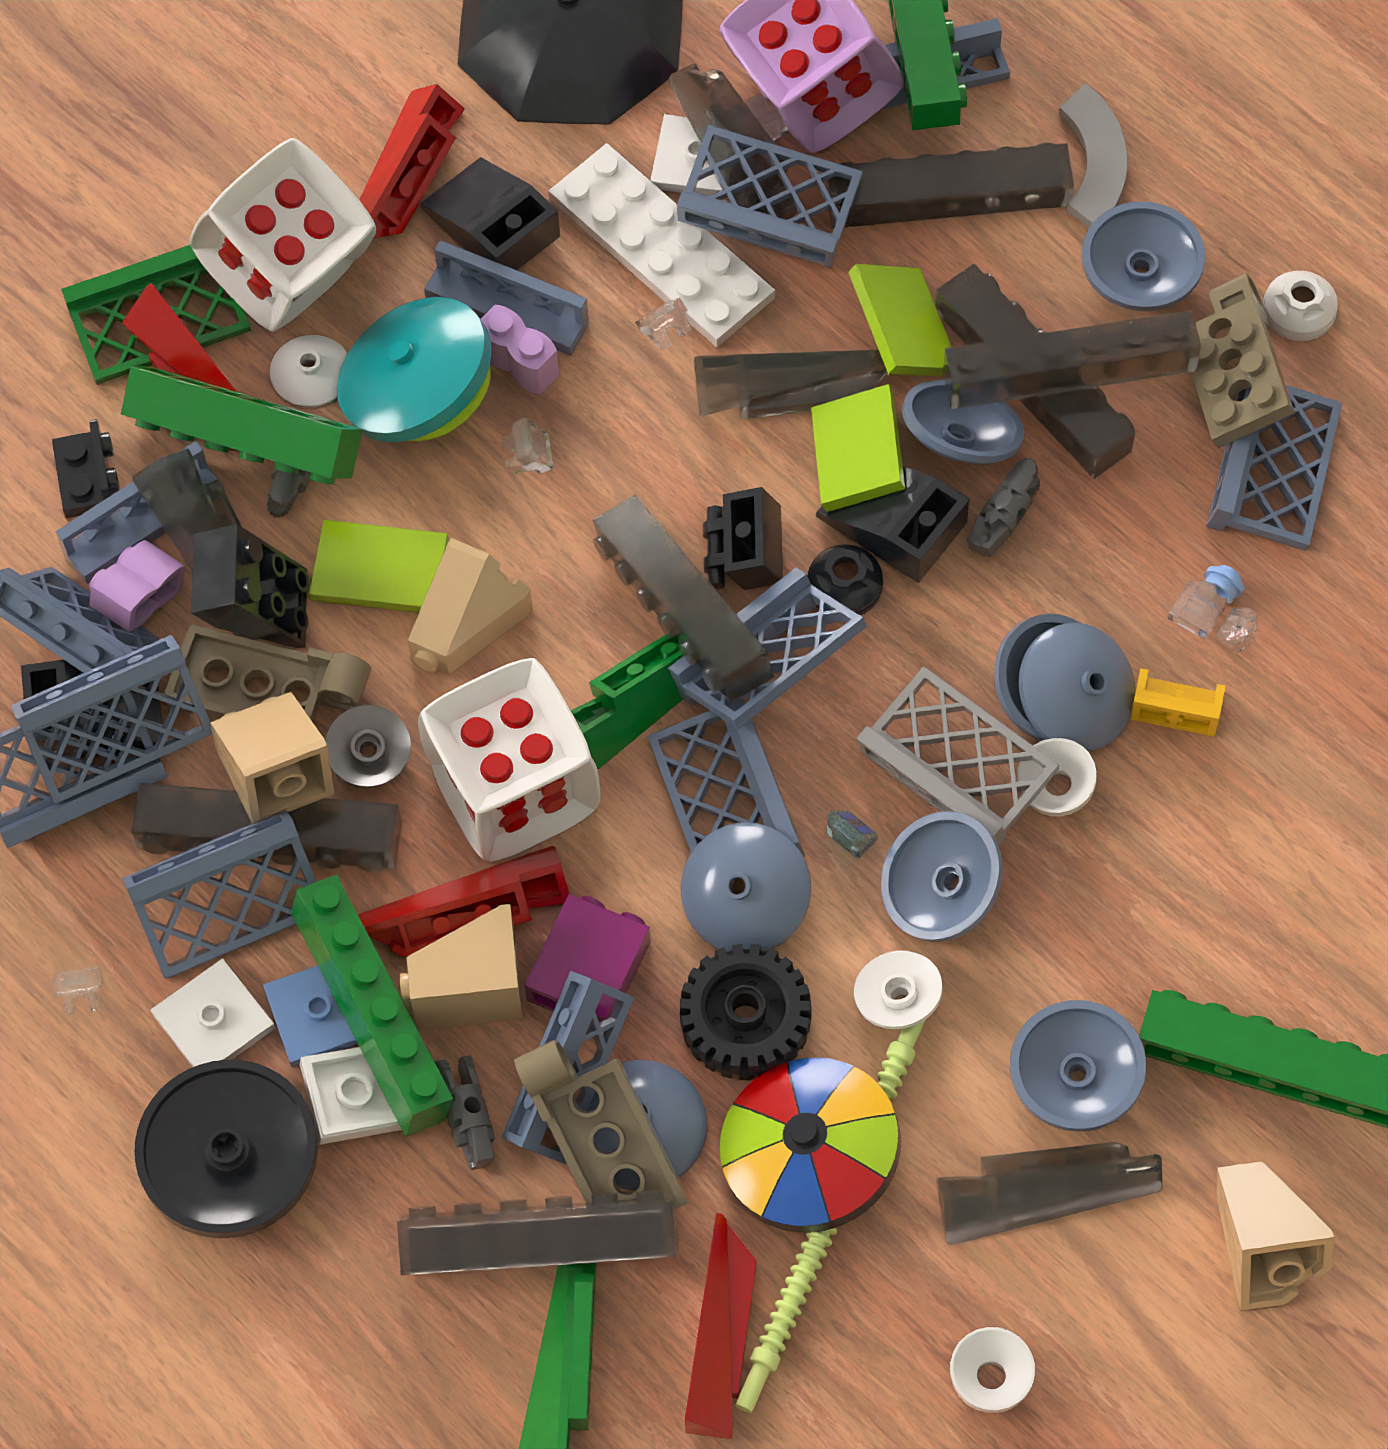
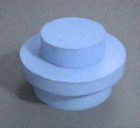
(1226, 580)

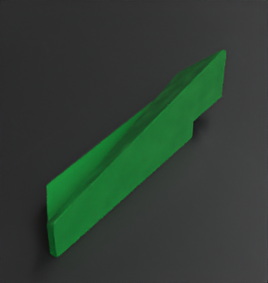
(629, 699)
(564, 1363)

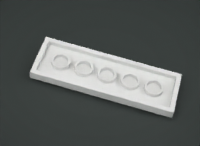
(669, 256)

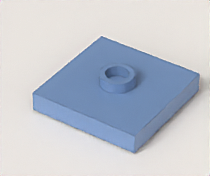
(307, 1015)

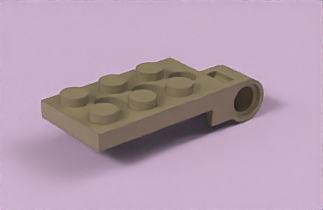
(1241, 308)
(330, 678)
(552, 1086)

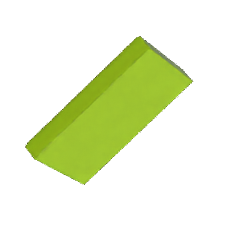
(901, 318)
(857, 448)
(375, 565)

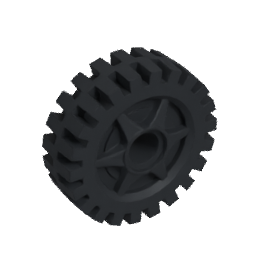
(739, 980)

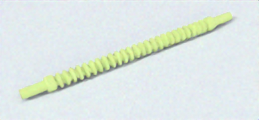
(766, 1358)

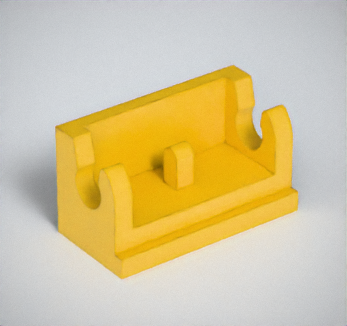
(1177, 705)

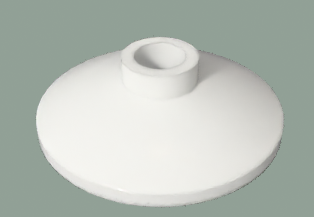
(307, 385)
(897, 975)

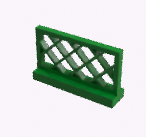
(128, 284)

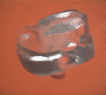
(1239, 629)

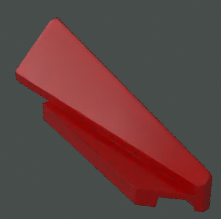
(410, 158)
(170, 340)
(436, 912)
(721, 1334)

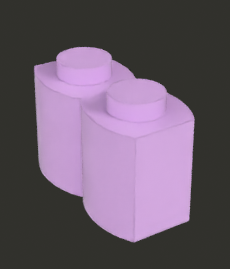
(521, 350)
(136, 585)

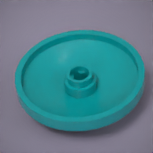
(414, 369)

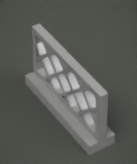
(926, 778)

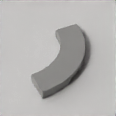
(1104, 150)

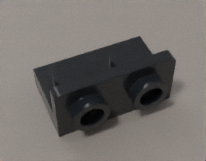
(84, 469)

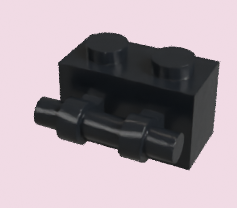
(744, 540)

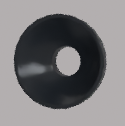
(858, 593)

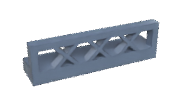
(971, 42)
(535, 301)
(109, 535)
(570, 1027)

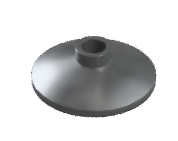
(368, 727)

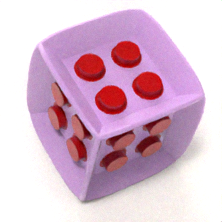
(814, 64)

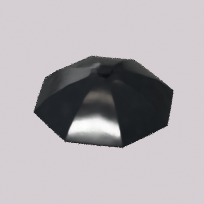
(569, 55)

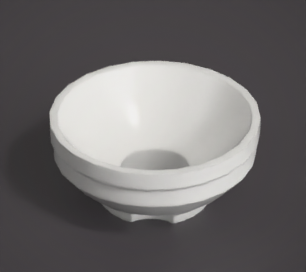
(1297, 319)
(1074, 763)
(996, 1348)

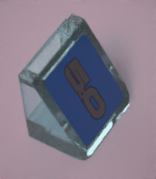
(850, 832)

